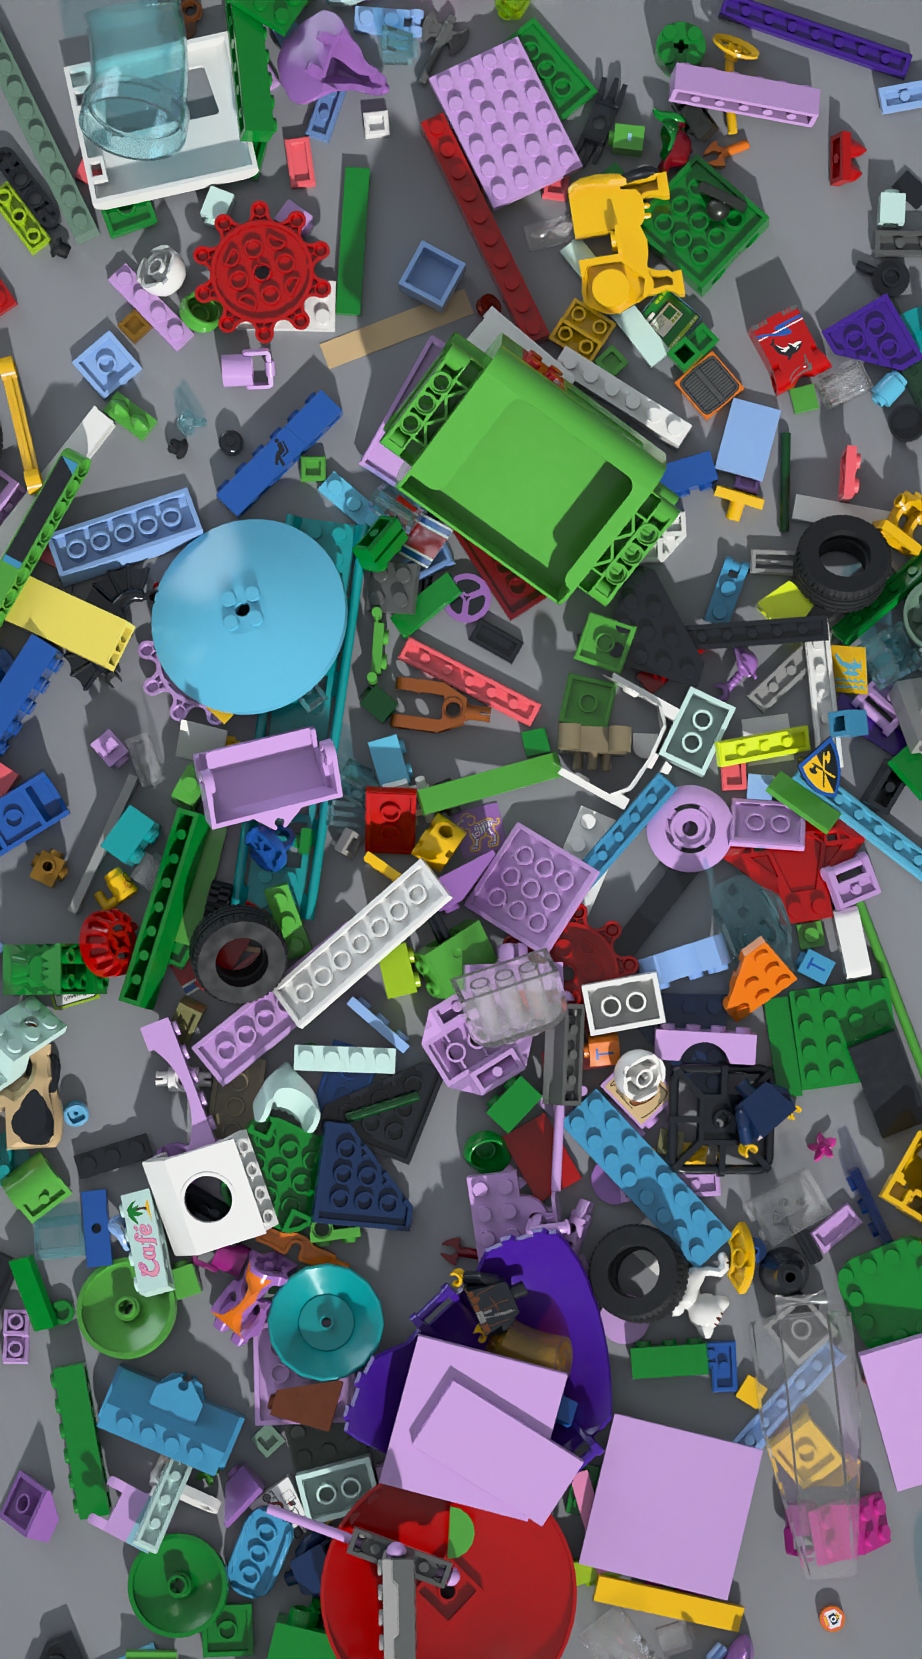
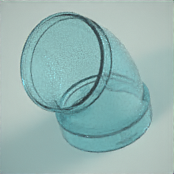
(137, 80)

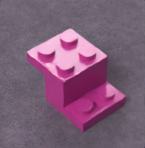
(872, 1523)

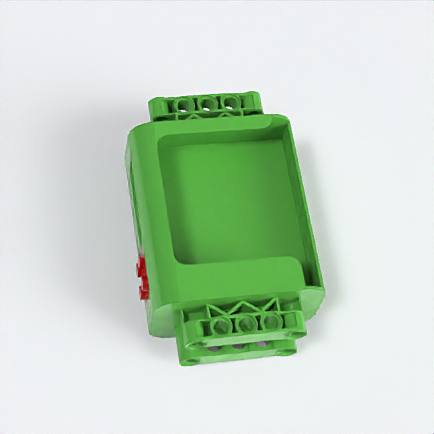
(530, 469)

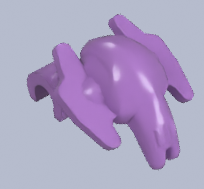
(746, 666)

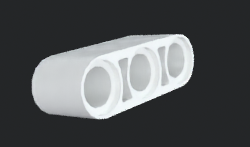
(851, 943)

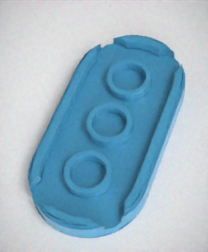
(259, 1553)

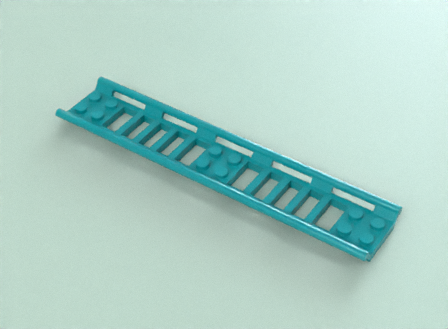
(338, 543)

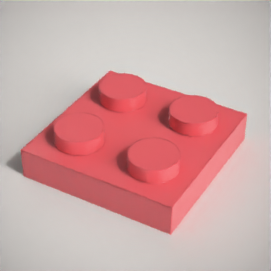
(848, 467)

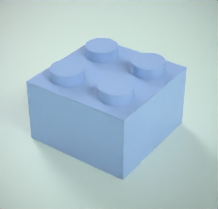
(432, 276)

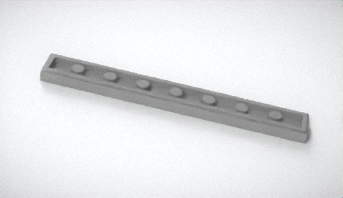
(791, 669)

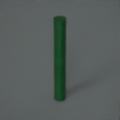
(382, 1106)

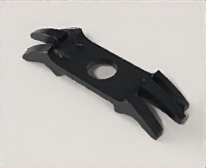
(606, 109)

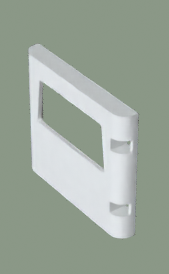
(211, 148)

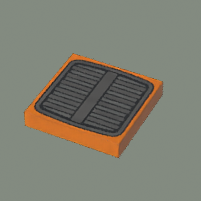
(709, 386)

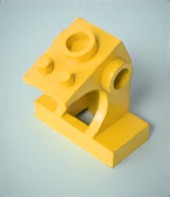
(898, 538)

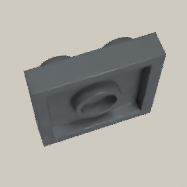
(394, 589)

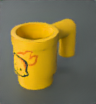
(119, 885)

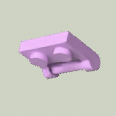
(883, 700)
(852, 889)

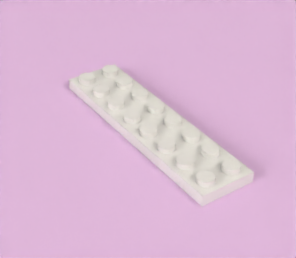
(361, 943)

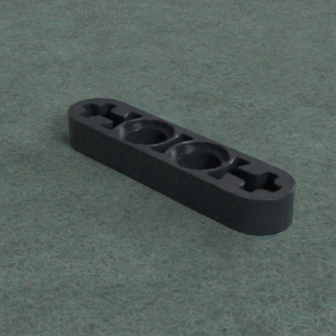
(29, 187)

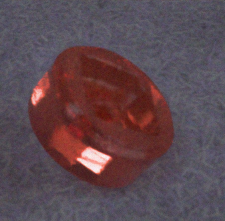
(485, 302)

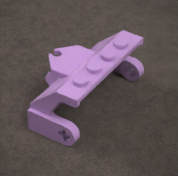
(267, 778)

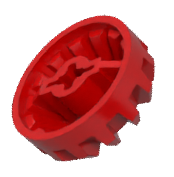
(103, 945)

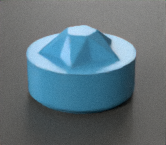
(75, 1113)

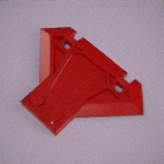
(797, 874)

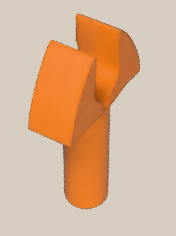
(724, 152)

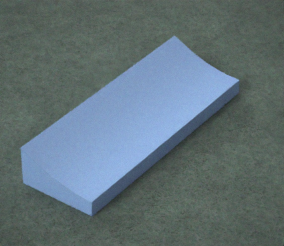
(125, 537)

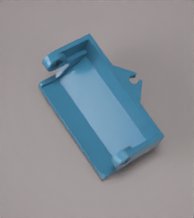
(170, 1418)

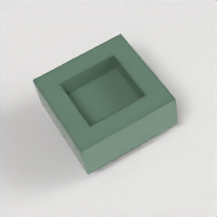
(267, 1439)

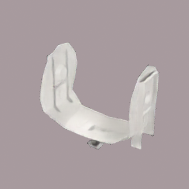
(663, 710)

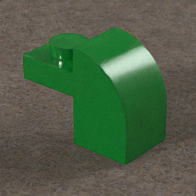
(692, 348)

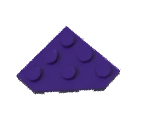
(874, 336)

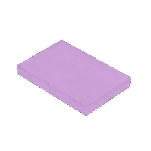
(765, 825)

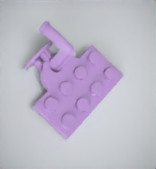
(502, 1210)

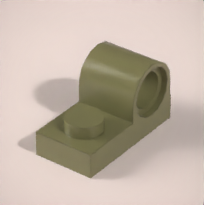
(188, 1015)

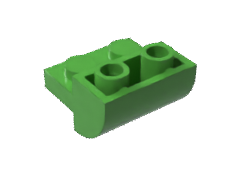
(35, 1187)

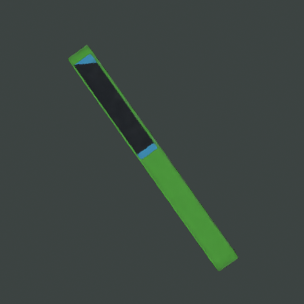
(40, 525)

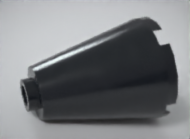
(776, 1266)

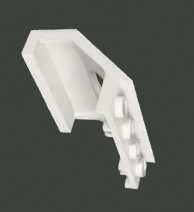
(238, 1168)

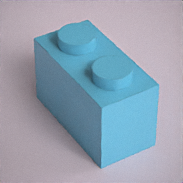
(389, 760)

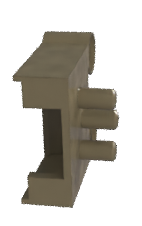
(594, 742)

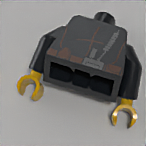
(490, 1300)

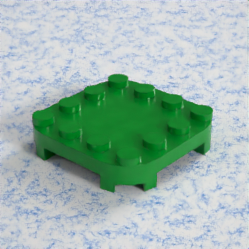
(289, 1169)
(885, 1291)

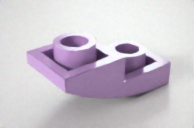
(16, 1337)

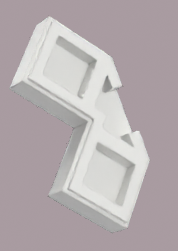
(668, 541)

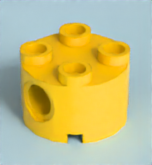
(439, 842)

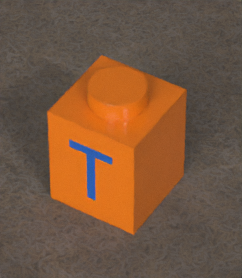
(602, 1049)

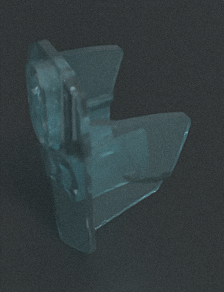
(763, 917)

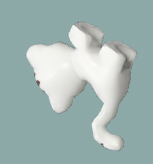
(704, 1309)

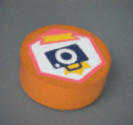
(831, 1618)

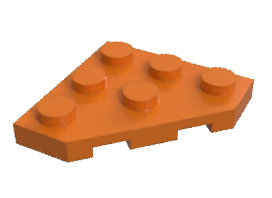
(756, 980)

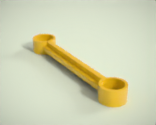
(31, 470)

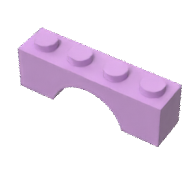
(672, 1041)

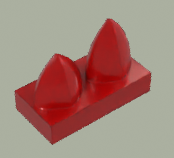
(841, 151)

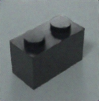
(883, 789)

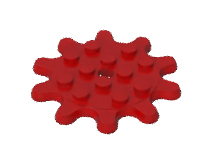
(255, 245)
(588, 953)

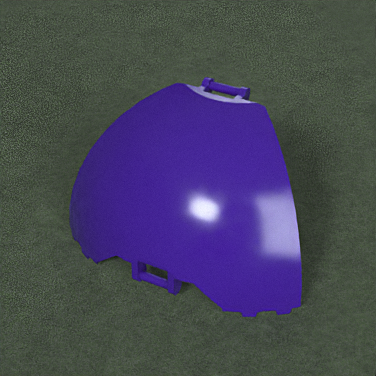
(556, 1303)

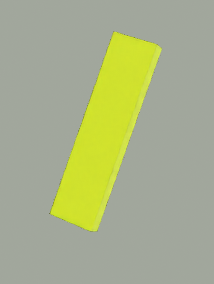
(762, 746)

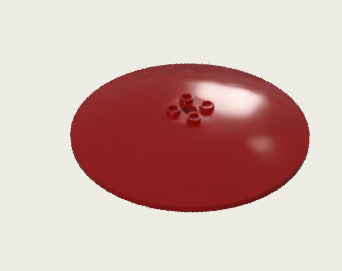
(511, 1593)

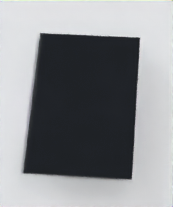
(912, 187)

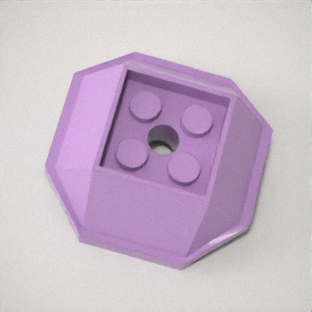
(463, 1064)

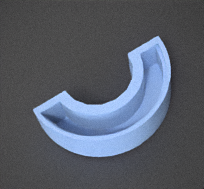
(688, 960)

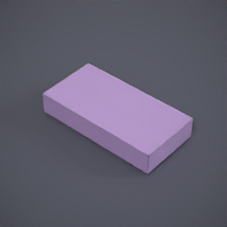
(835, 1227)

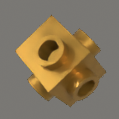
(40, 869)

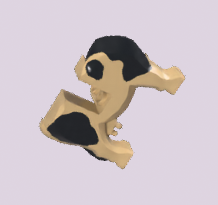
(34, 1105)

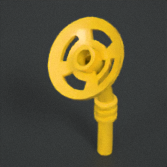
(733, 51)

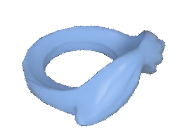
(117, 1231)

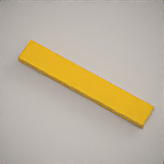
(668, 1602)

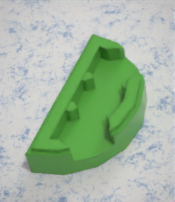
(460, 1533)

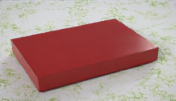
(390, 820)
(532, 1151)

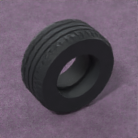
(850, 536)
(246, 983)
(606, 1264)

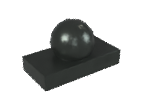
(720, 202)

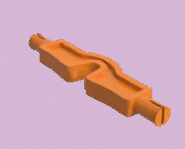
(308, 1252)

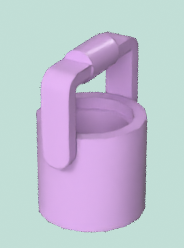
(239, 371)

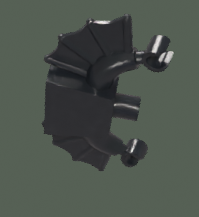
(119, 590)

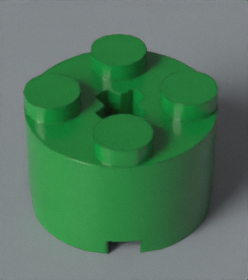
(682, 36)

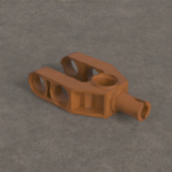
(450, 696)

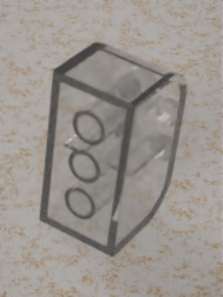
(511, 999)

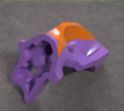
(243, 1313)

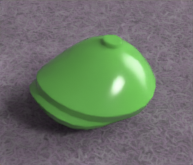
(198, 315)

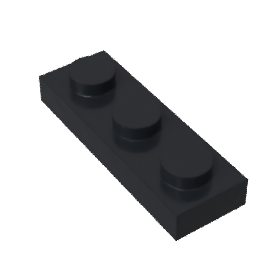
(113, 1156)

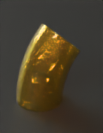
(534, 1347)

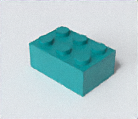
(132, 836)

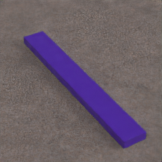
(817, 36)

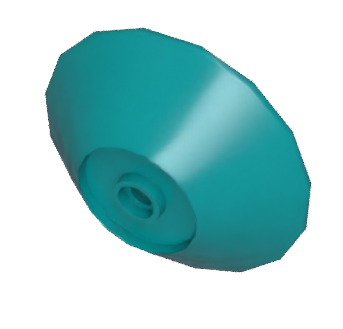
(298, 1315)

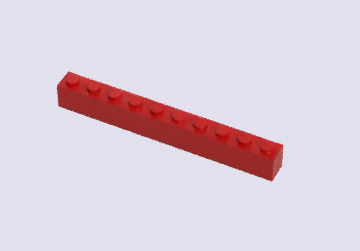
(483, 228)

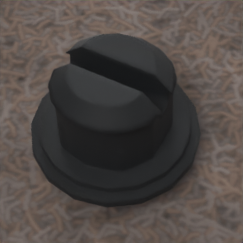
(60, 248)
(179, 448)

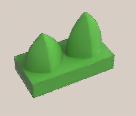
(130, 416)

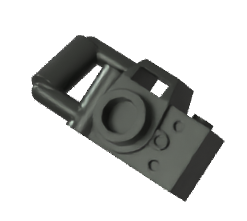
(697, 121)

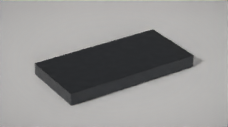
(887, 1082)

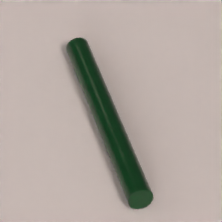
(785, 482)

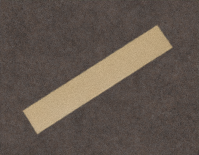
(393, 330)

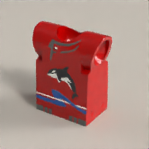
(787, 349)

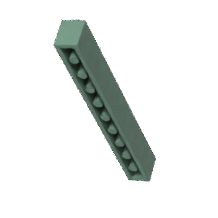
(44, 148)

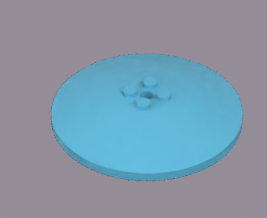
(275, 649)

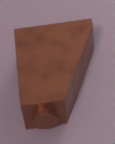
(307, 1404)

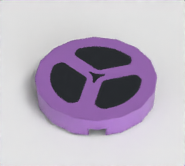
(473, 601)

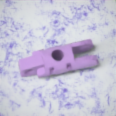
(579, 1222)

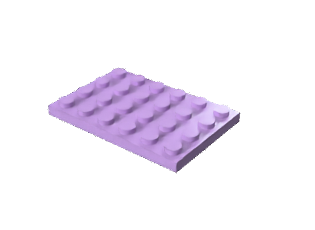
(505, 123)

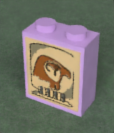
(642, 1112)

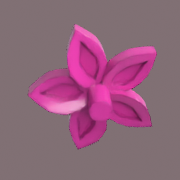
(822, 1147)

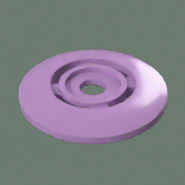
(713, 824)

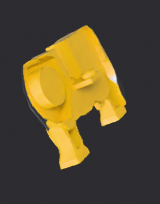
(616, 208)

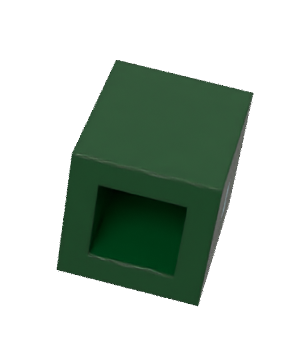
(378, 703)

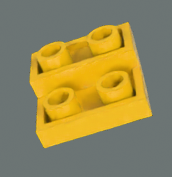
(582, 330)

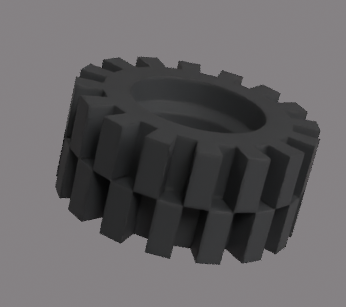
(218, 896)

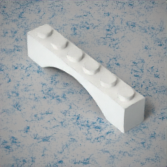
(641, 409)

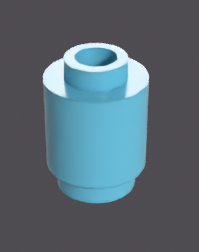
(888, 389)

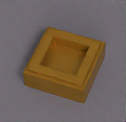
(134, 326)

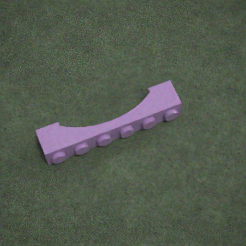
(163, 1038)

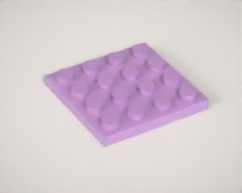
(531, 888)
(273, 1375)

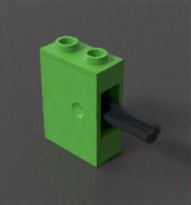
(450, 951)

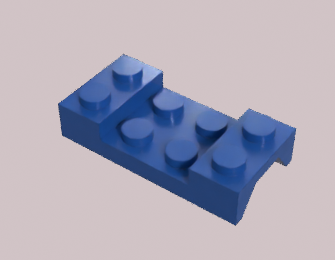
(29, 810)

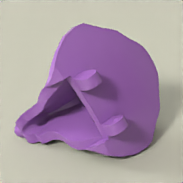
(325, 59)

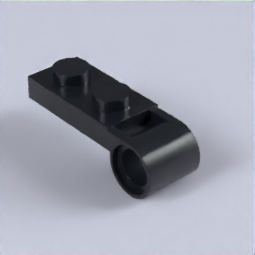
(205, 1205)

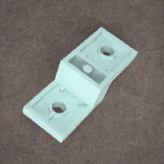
(20, 1041)

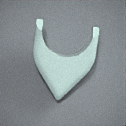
(289, 1093)

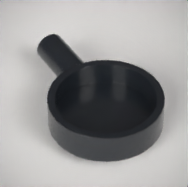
(888, 277)
(906, 423)

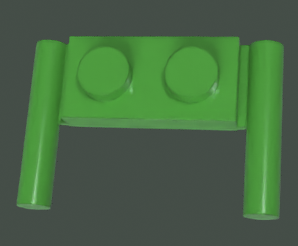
(380, 637)

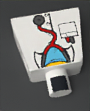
(284, 1495)

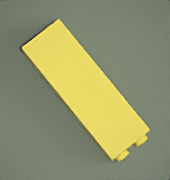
(71, 623)

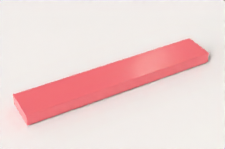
(469, 681)

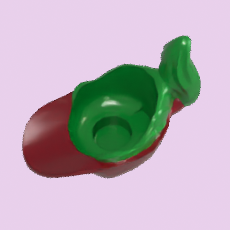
(675, 142)

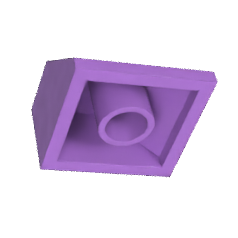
(240, 1491)
(30, 1509)

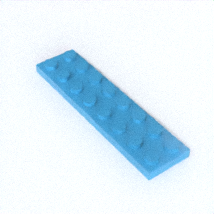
(645, 1178)

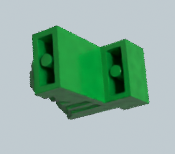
(48, 971)

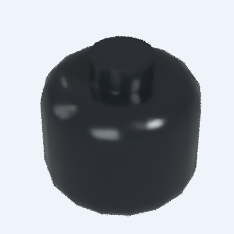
(231, 442)

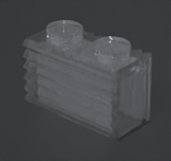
(842, 385)
(145, 760)

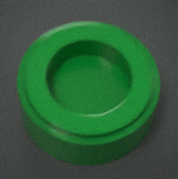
(64, 1310)

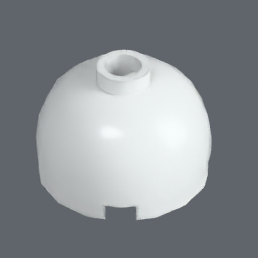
(162, 272)
(639, 1074)

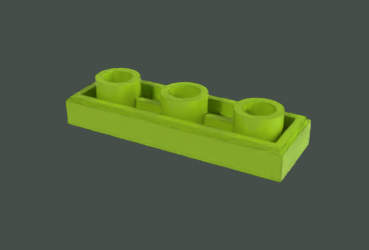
(28, 228)

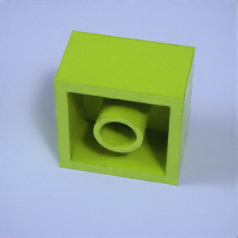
(398, 972)

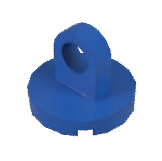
(267, 848)

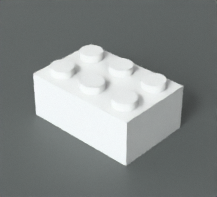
(623, 1003)

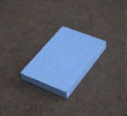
(747, 439)

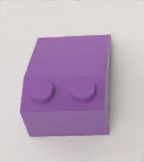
(462, 879)

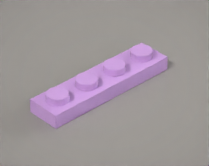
(151, 308)

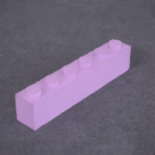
(744, 94)

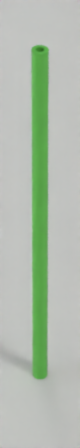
(895, 996)

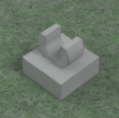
(348, 842)

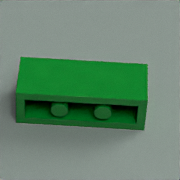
(670, 1358)

